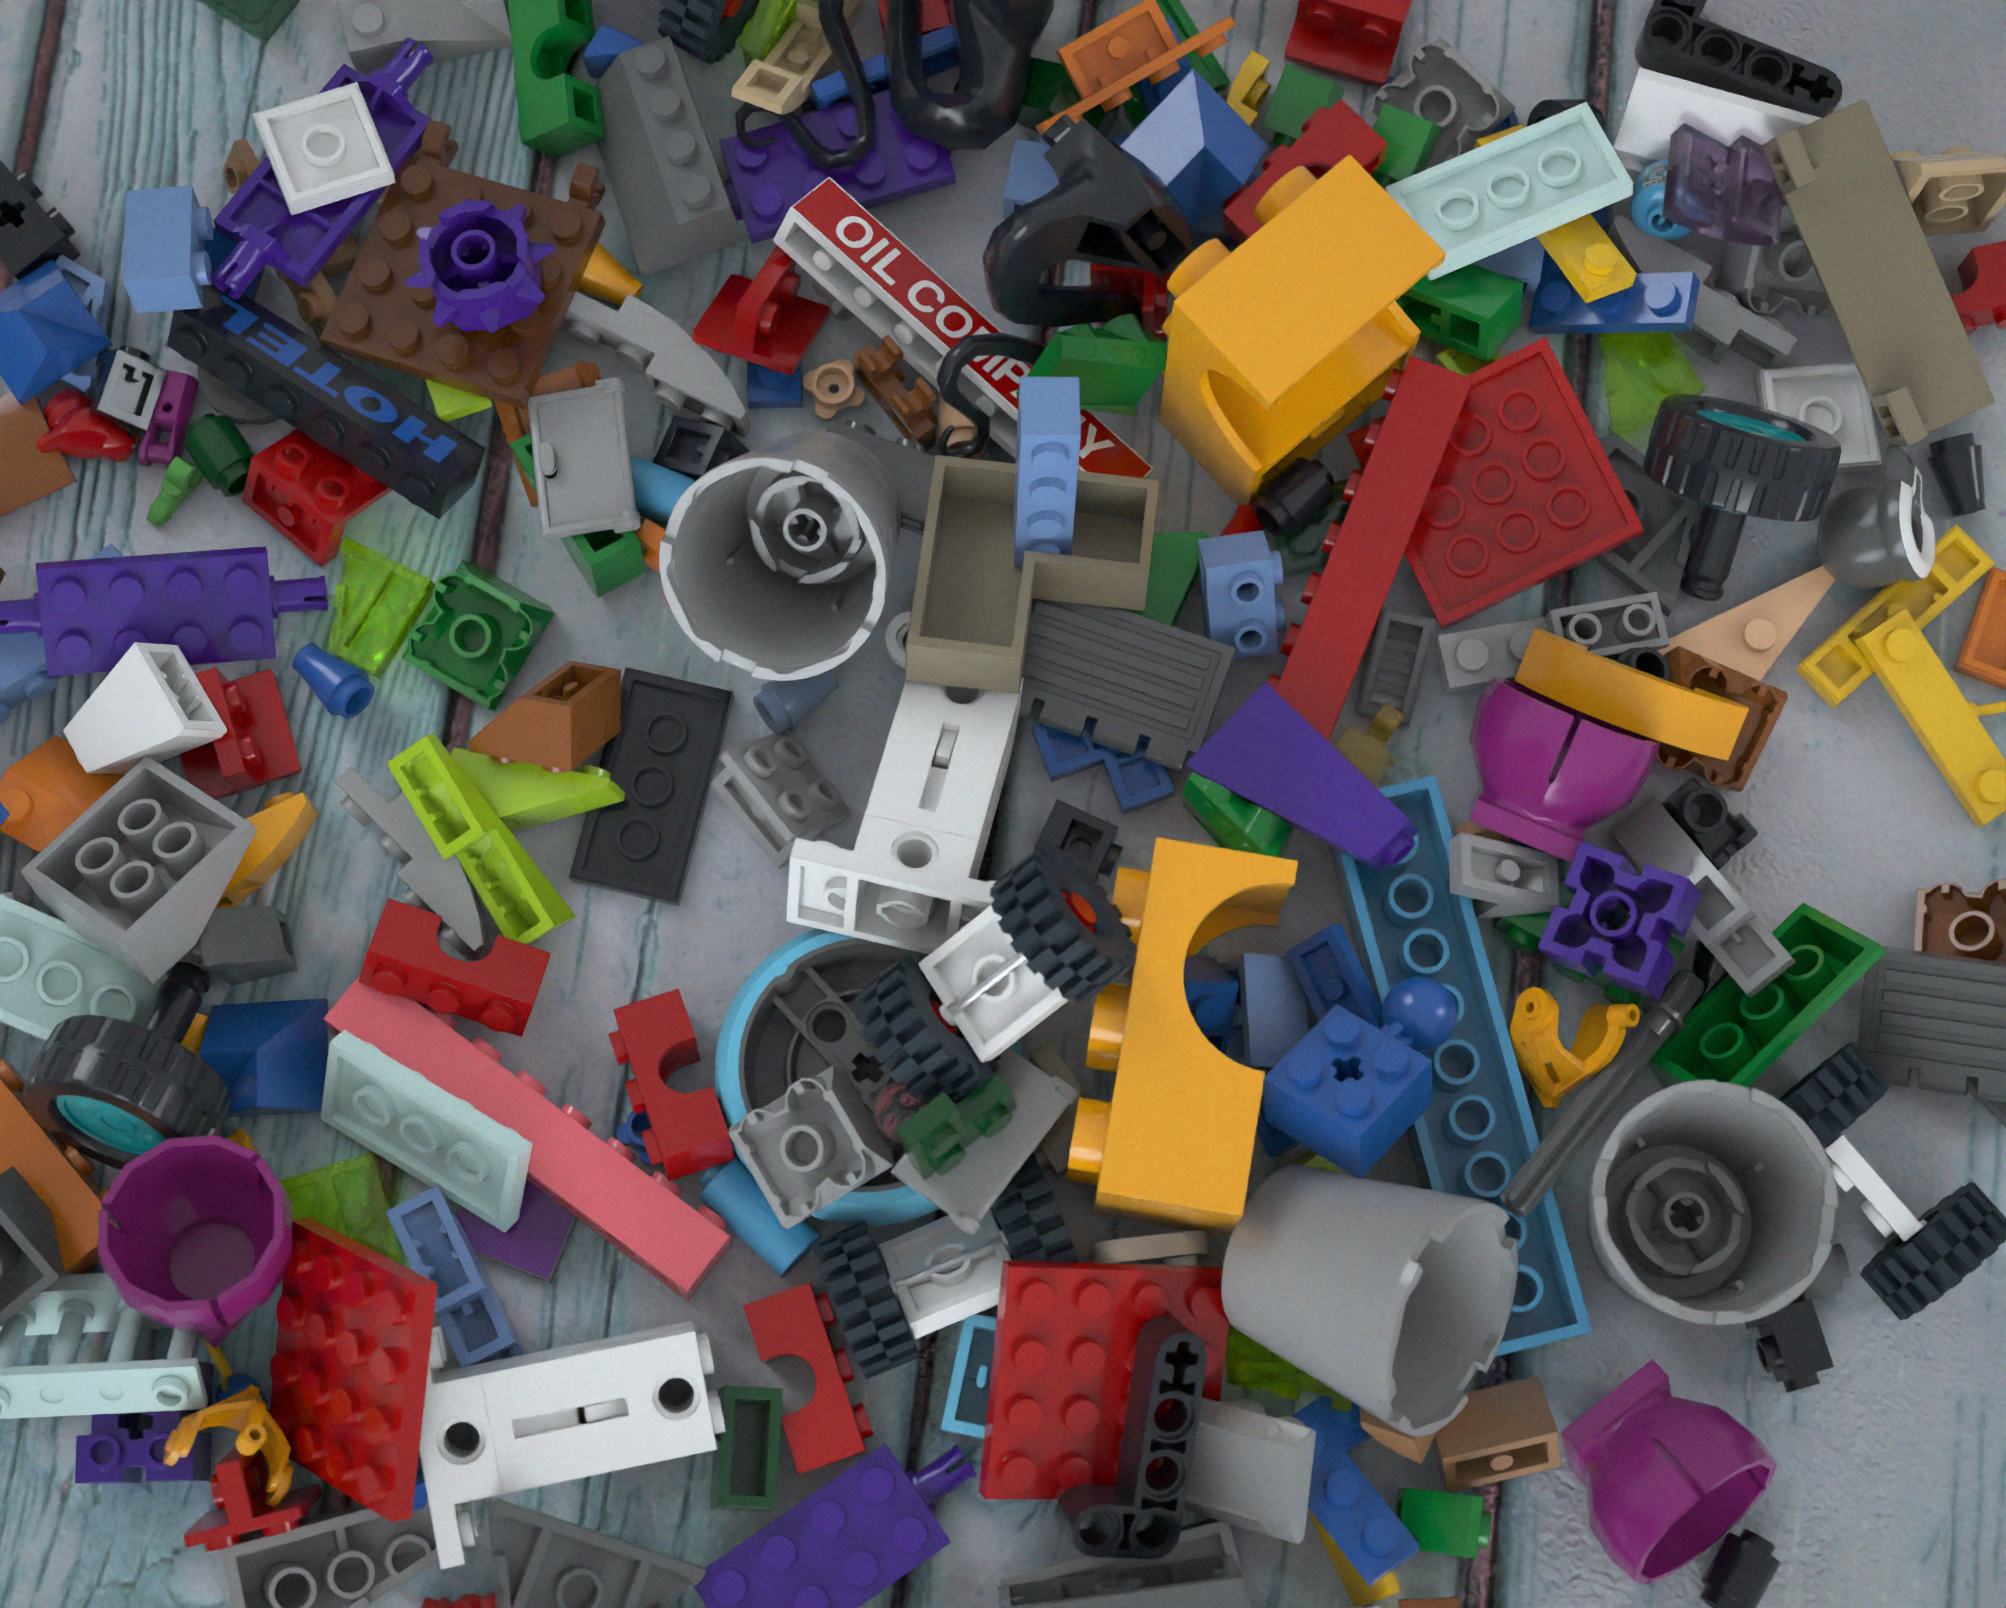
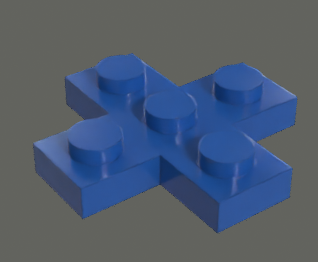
(1131, 777)

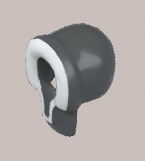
(1879, 531)

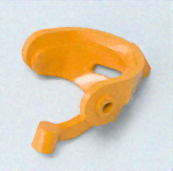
(1537, 1043)
(258, 1430)

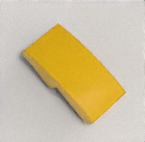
(1250, 88)

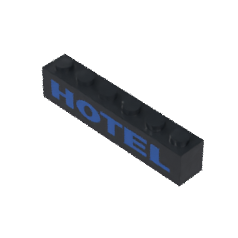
(328, 399)

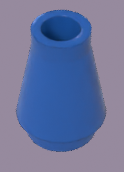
(336, 683)

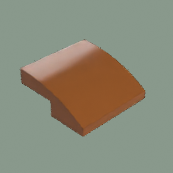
(24, 470)

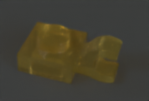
(1367, 750)

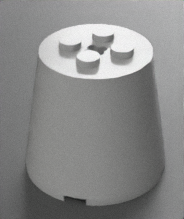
(765, 581)
(1753, 1196)
(1373, 1288)

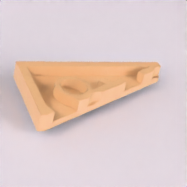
(1758, 630)

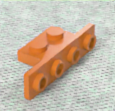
(1124, 52)

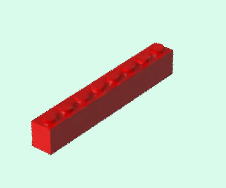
(1370, 541)

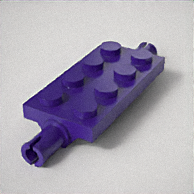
(775, 177)
(305, 241)
(204, 601)
(841, 1539)

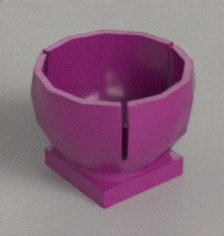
(1550, 768)
(196, 1234)
(1663, 1474)

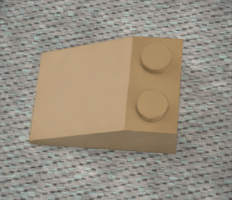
(1954, 188)

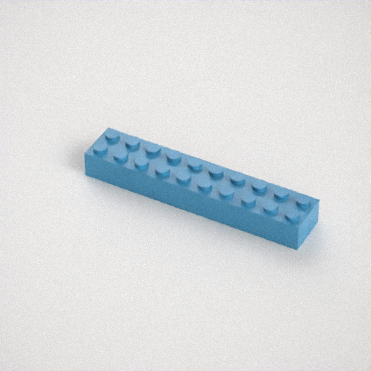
(1479, 1113)

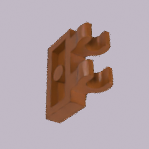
(884, 380)

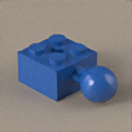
(1359, 1086)

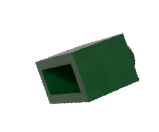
(748, 1451)

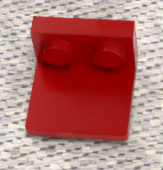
(308, 493)

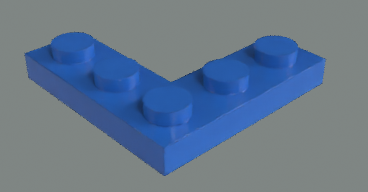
(1651, 305)
(1329, 977)
(1346, 1499)

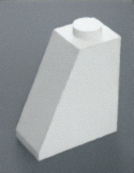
(142, 710)

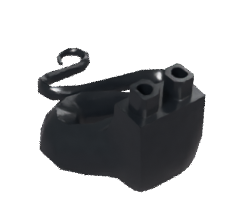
(994, 63)
(1100, 214)

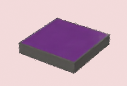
(532, 1243)

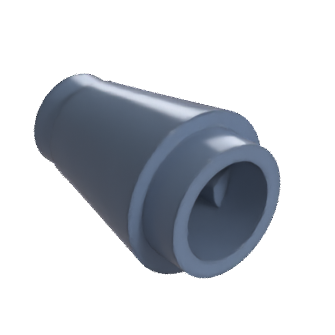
(790, 702)

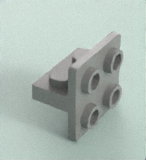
(778, 794)

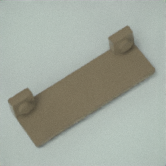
(1878, 273)

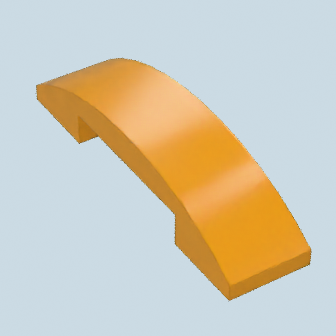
(1630, 696)

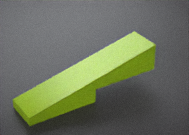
(468, 828)

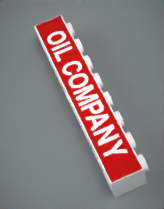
(924, 316)

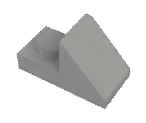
(1502, 876)

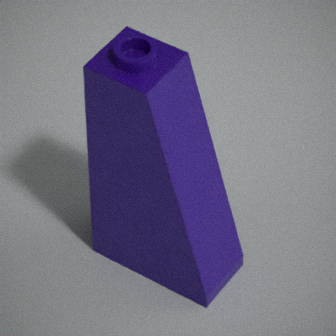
(1290, 769)

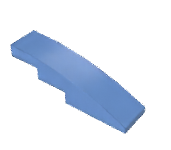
(464, 1295)

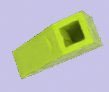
(530, 796)

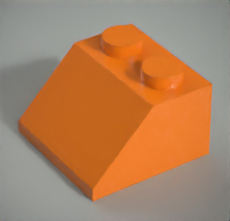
(48, 793)

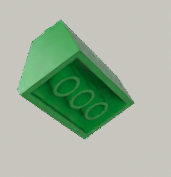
(1741, 1036)

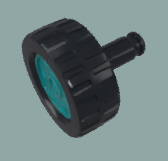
(1737, 465)
(129, 1085)

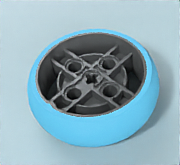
(792, 986)

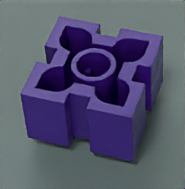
(1607, 890)
(118, 1450)

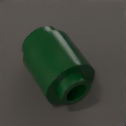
(219, 452)

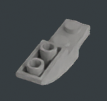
(1718, 316)
(677, 366)
(1606, 627)
(431, 880)
(1722, 916)

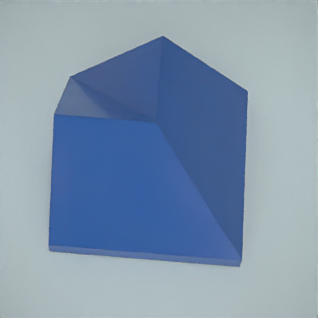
(1196, 146)
(44, 332)
(269, 1055)

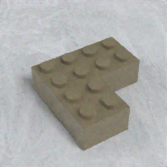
(977, 606)

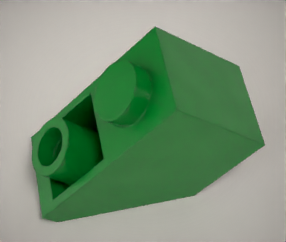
(1444, 1521)

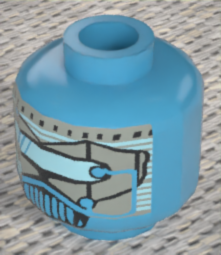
(1647, 204)

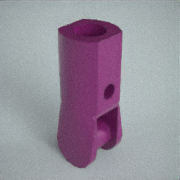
(170, 415)

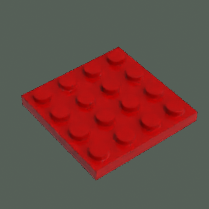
(1515, 490)
(352, 1366)
(1068, 1366)

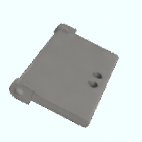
(587, 445)
(992, 1162)

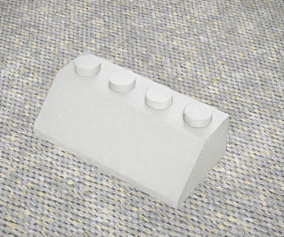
(1663, 103)

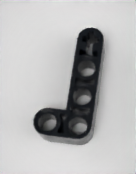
(1740, 58)
(1143, 1440)

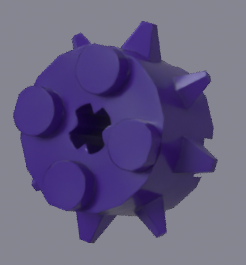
(480, 266)

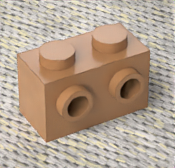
(1498, 1436)

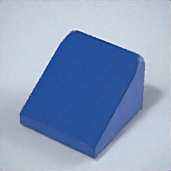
(605, 48)

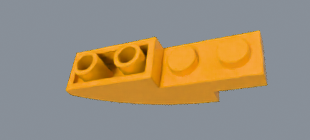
(278, 834)

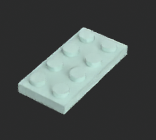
(1515, 187)
(60, 974)
(425, 1130)

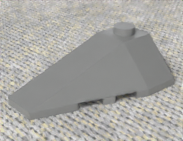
(327, 1561)

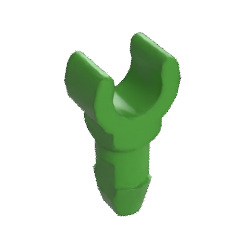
(179, 482)

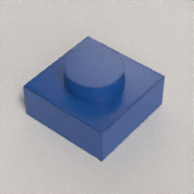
(773, 388)

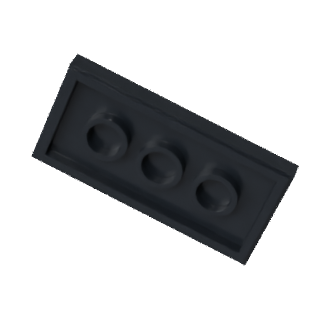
(666, 770)

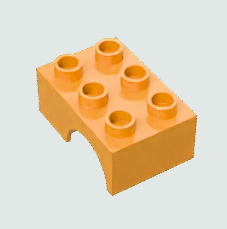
(1292, 326)
(1180, 1111)

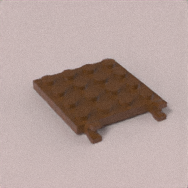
(394, 324)

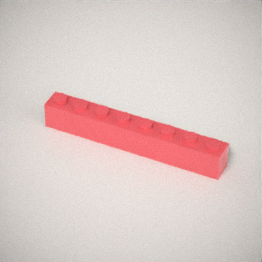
(566, 1160)

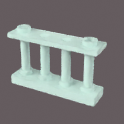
(117, 1386)

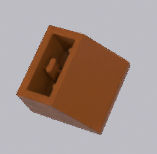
(557, 719)

